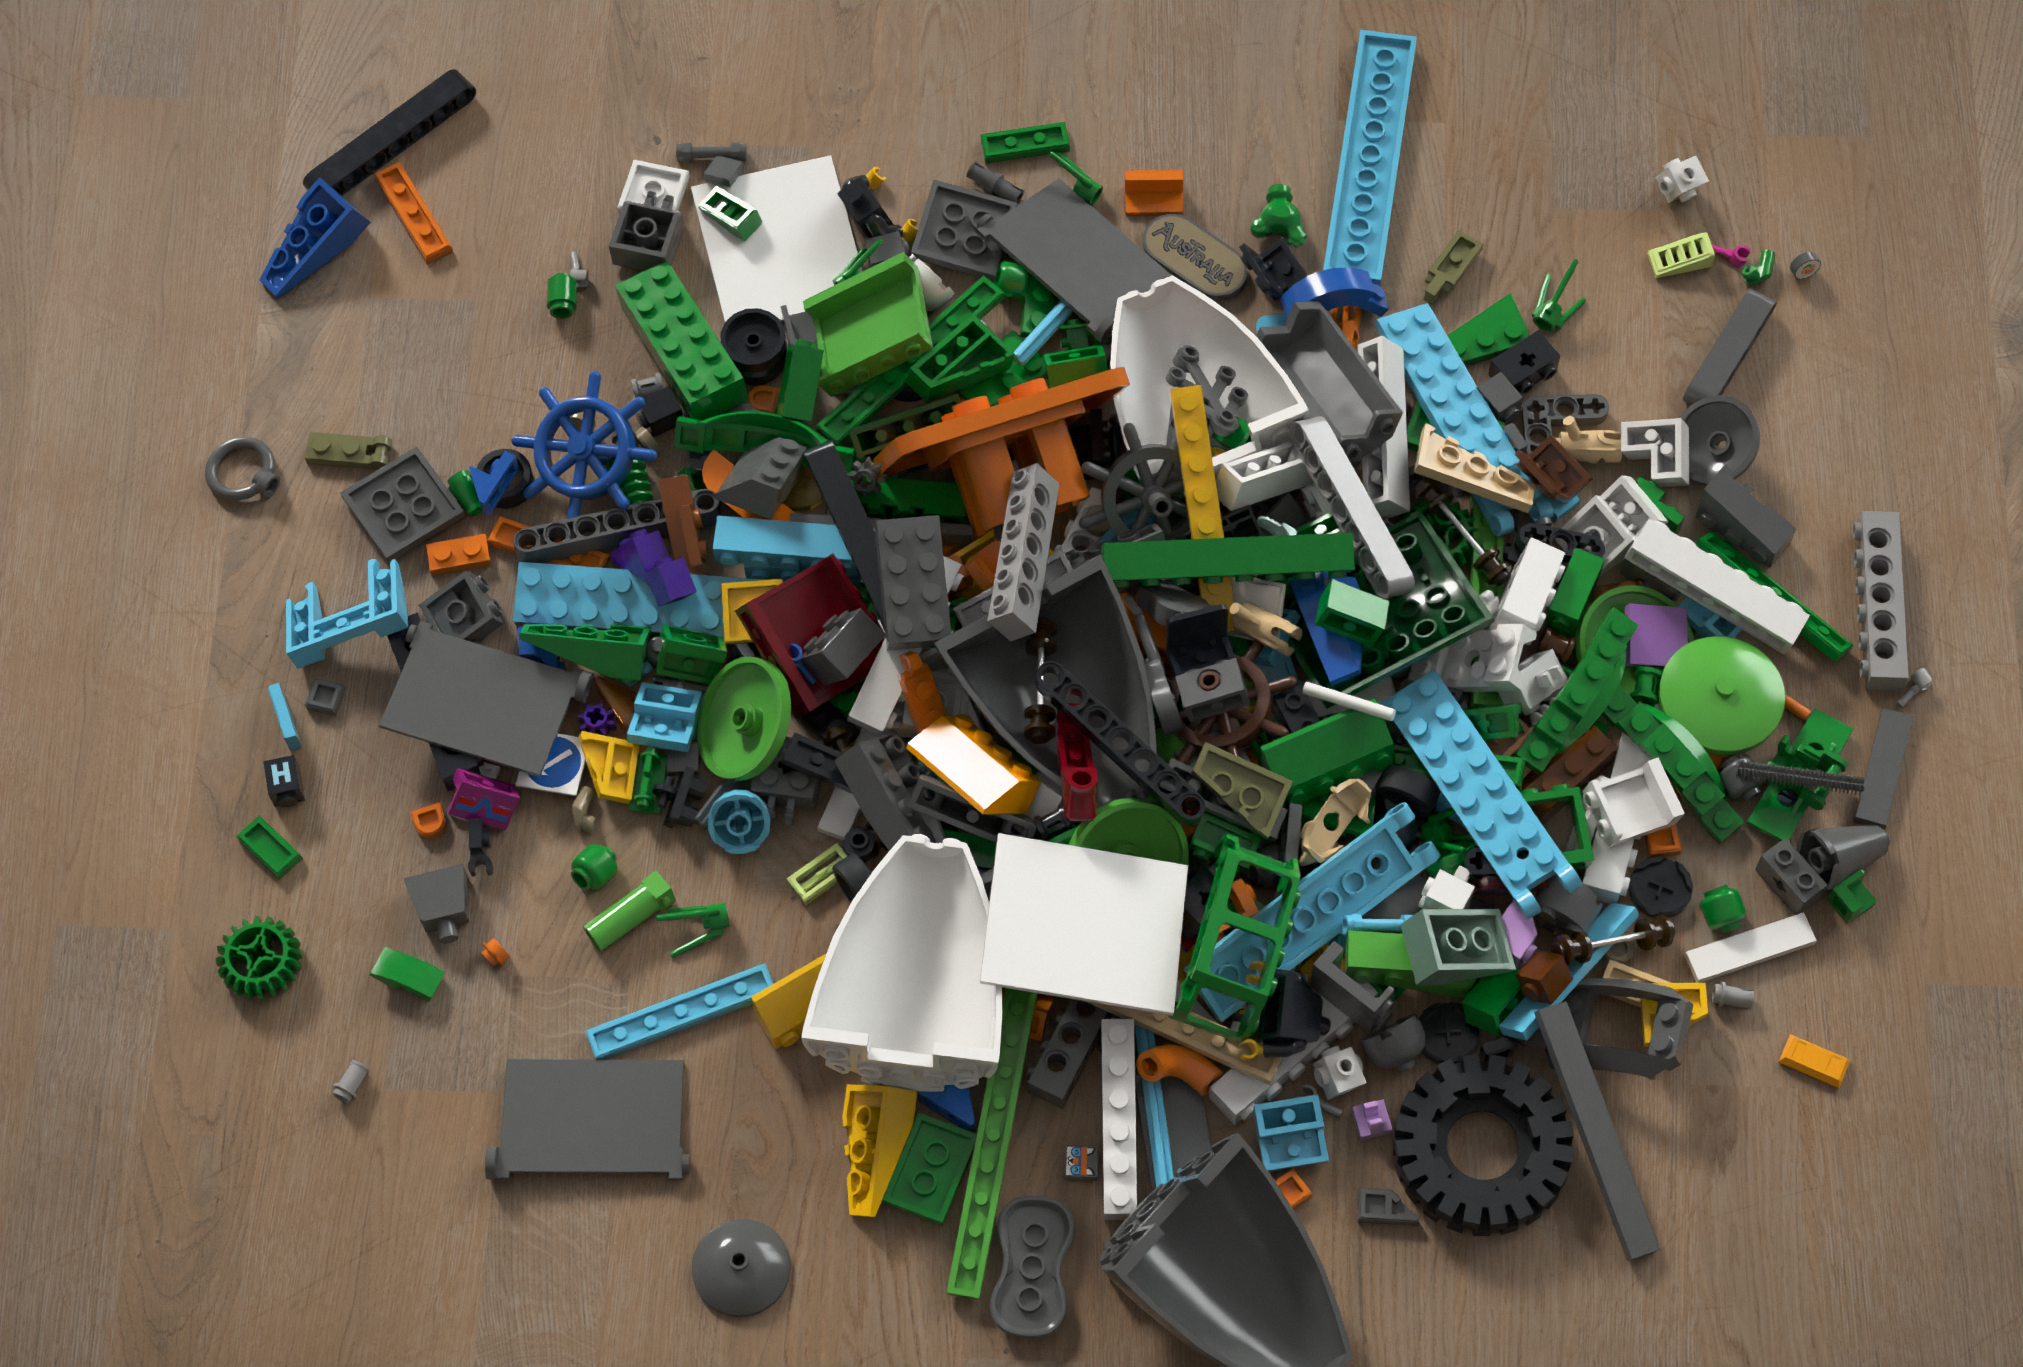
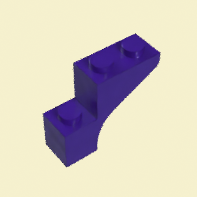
(647, 558)

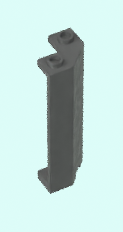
(1333, 378)

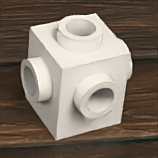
(1681, 179)
(1339, 1071)

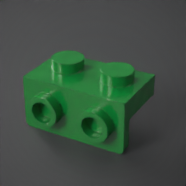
(1211, 831)

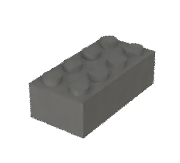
(912, 582)

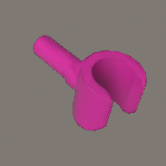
(1733, 256)

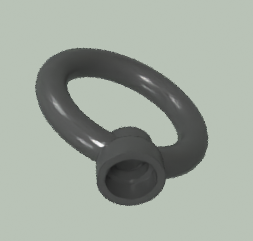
(263, 482)

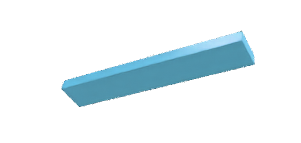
(1610, 923)
(677, 1013)

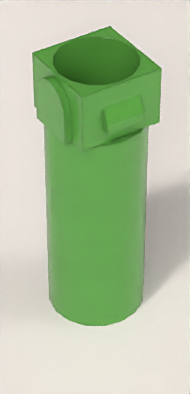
(630, 911)

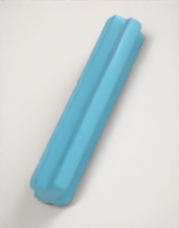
(1042, 333)

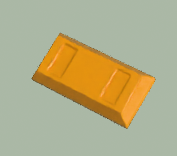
(1814, 1061)

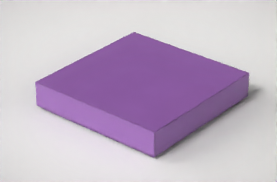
(1658, 636)

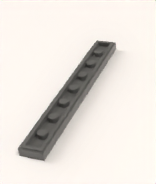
(1596, 1131)

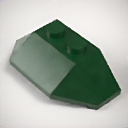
(874, 436)

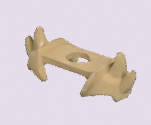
(1346, 801)

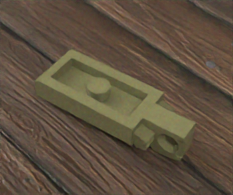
(1451, 265)

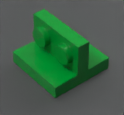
(690, 654)

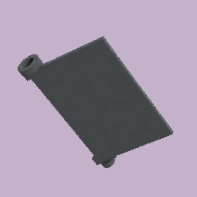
(1074, 254)
(481, 700)
(590, 1118)

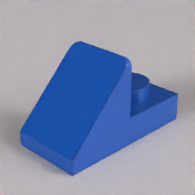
(493, 486)

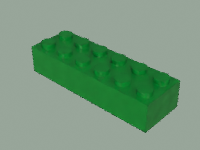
(682, 342)

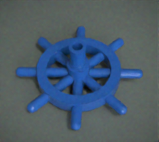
(584, 447)

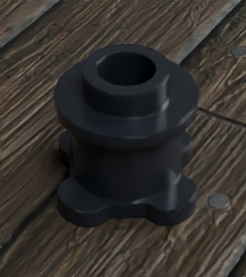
(866, 850)

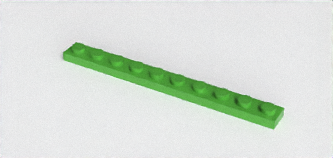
(992, 1148)

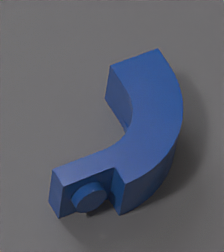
(1337, 288)

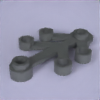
(1222, 420)

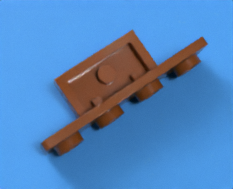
(684, 523)

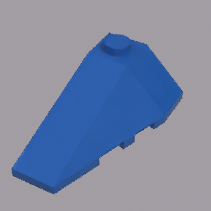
(318, 233)
(1337, 653)

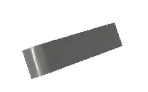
(1731, 347)

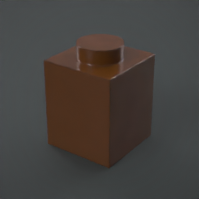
(1544, 977)

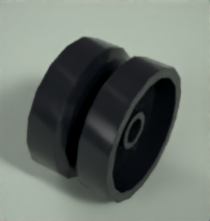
(755, 344)

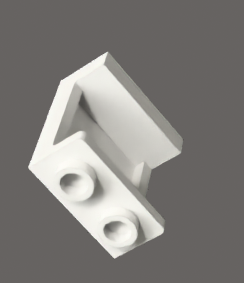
(1633, 803)

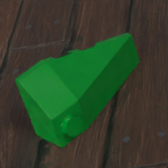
(611, 652)

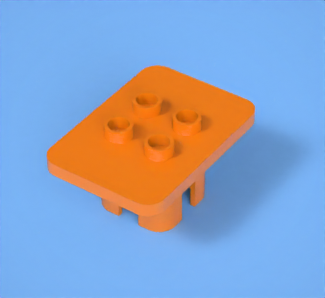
(977, 438)

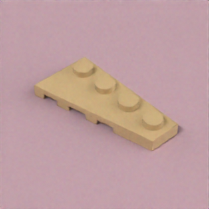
(1452, 465)

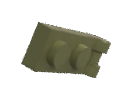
(347, 450)

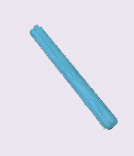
(1155, 1115)

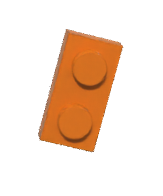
(458, 554)

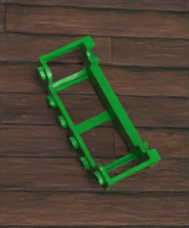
(1216, 914)

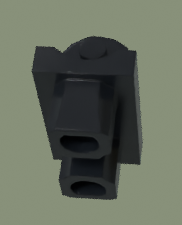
(686, 786)

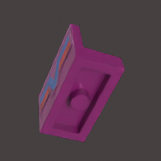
(483, 798)

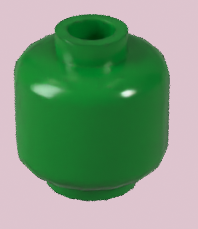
(594, 867)
(1723, 908)

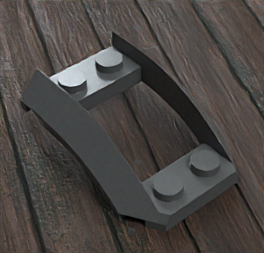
(1668, 1031)

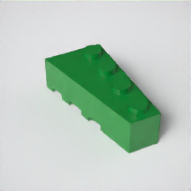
(914, 498)

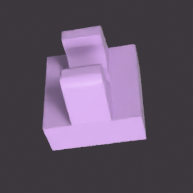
(1371, 1120)

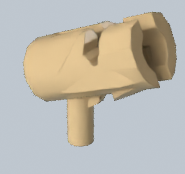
(1591, 445)
(1259, 625)

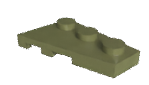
(1243, 786)

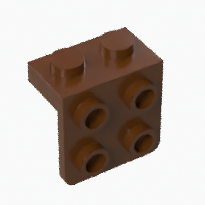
(1555, 469)

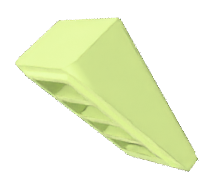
(1691, 244)

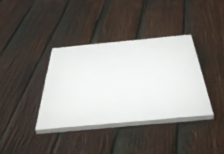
(796, 248)
(1084, 924)

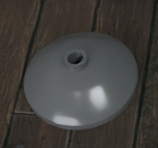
(1715, 421)
(743, 1288)

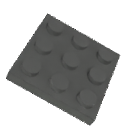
(949, 230)
(402, 504)

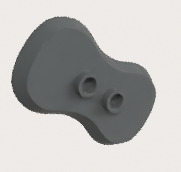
(1030, 1290)

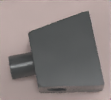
(441, 900)

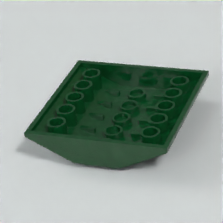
(1417, 623)

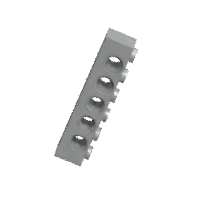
(1884, 530)
(1023, 552)

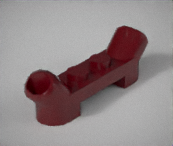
(1076, 770)

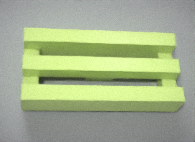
(825, 885)

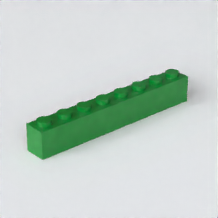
(1229, 558)

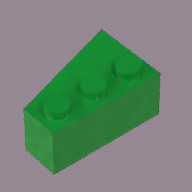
(960, 360)

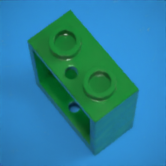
(800, 380)
(1574, 593)
(1577, 858)

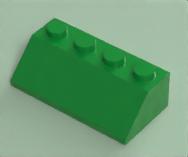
(1329, 753)

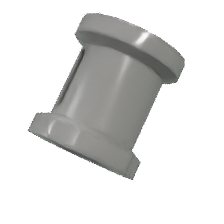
(647, 386)

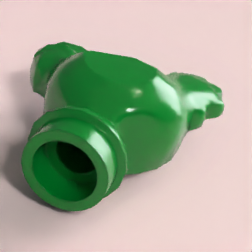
(1279, 217)

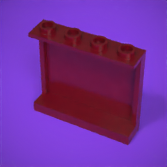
(795, 615)

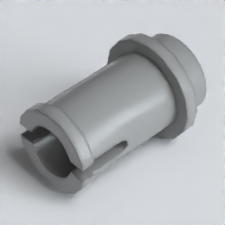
(1732, 996)
(350, 1082)

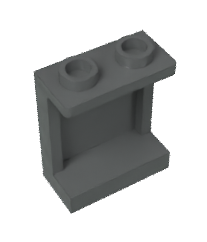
(1347, 994)

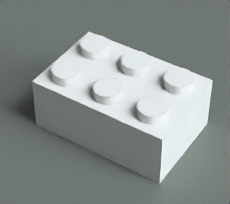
(1530, 586)

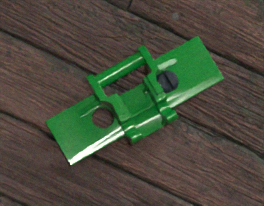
(1785, 805)

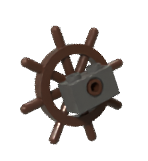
(1218, 695)

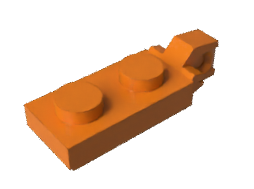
(920, 691)

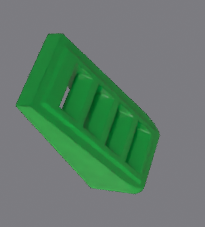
(743, 225)

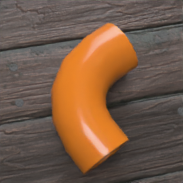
(1179, 1063)

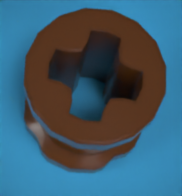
(1561, 645)

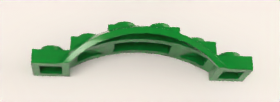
(745, 431)
(1583, 695)
(1681, 757)

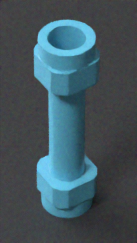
(1355, 923)

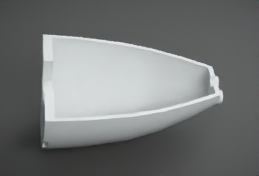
(1147, 337)
(905, 975)

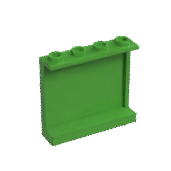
(870, 323)

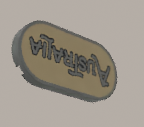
(1195, 256)

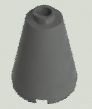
(1842, 850)

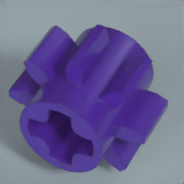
(597, 720)

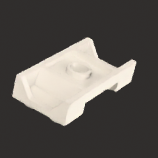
(1497, 663)

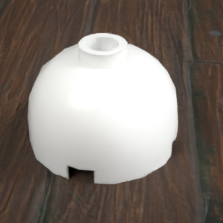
(933, 290)

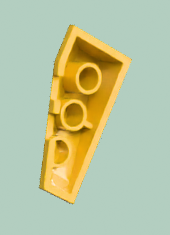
(877, 1131)

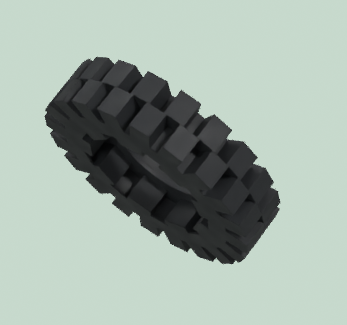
(1494, 1088)

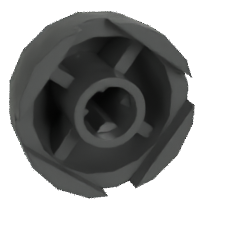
(1395, 1044)

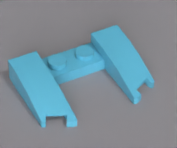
(384, 612)

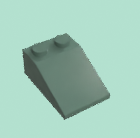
(1456, 945)

